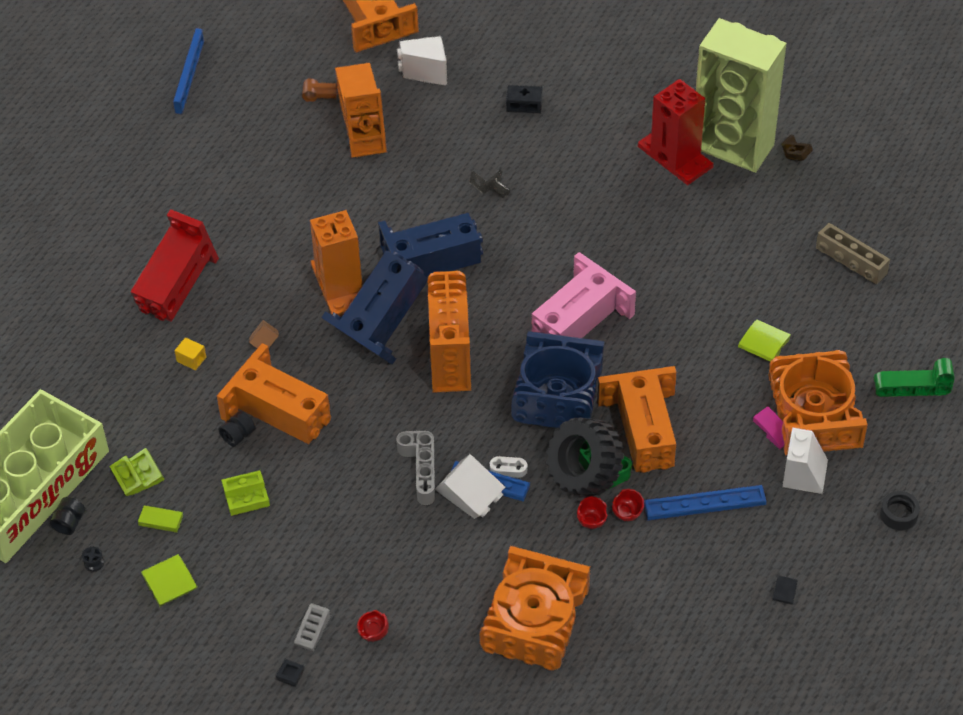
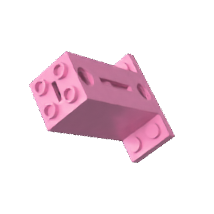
(584, 301)

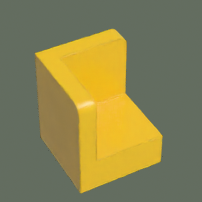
(190, 353)

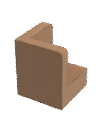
(263, 334)

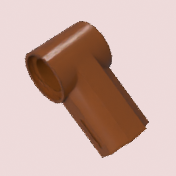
(314, 90)

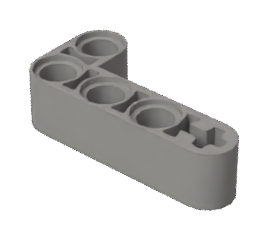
(420, 445)

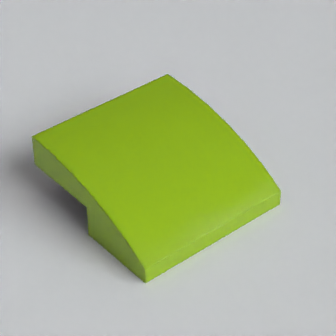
(764, 340)
(137, 472)
(245, 492)
(169, 580)

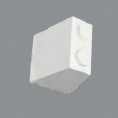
(423, 60)
(805, 462)
(471, 487)

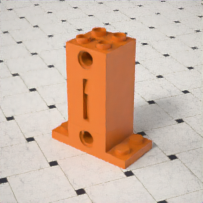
(380, 22)
(361, 109)
(336, 260)
(275, 398)
(643, 414)

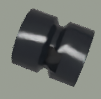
(239, 426)
(67, 517)

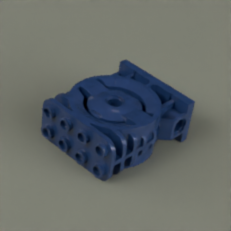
(557, 379)

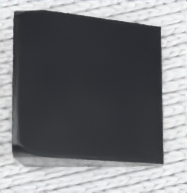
(785, 589)

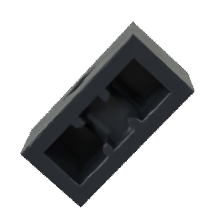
(524, 99)

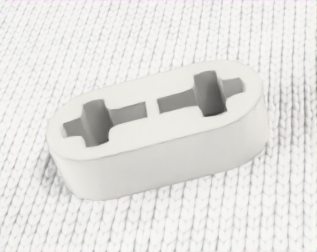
(509, 466)

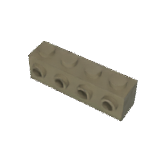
(852, 253)

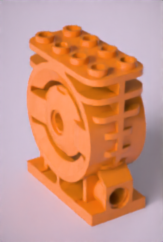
(449, 331)
(821, 399)
(540, 632)

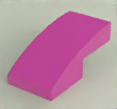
(772, 425)

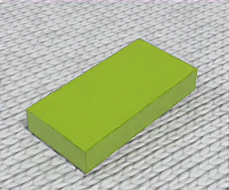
(160, 518)

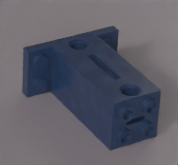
(436, 245)
(381, 304)

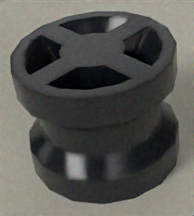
(89, 555)

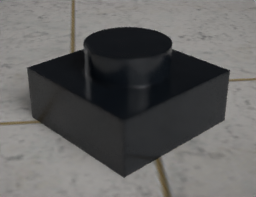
(290, 672)

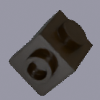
(796, 150)

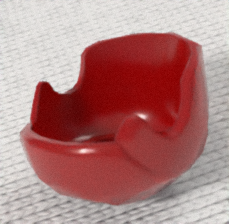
(628, 505)
(592, 512)
(373, 626)

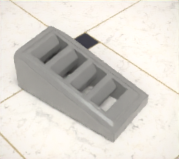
(315, 614)

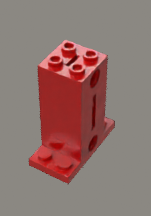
(678, 132)
(174, 267)

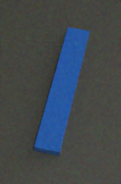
(188, 71)
(704, 502)

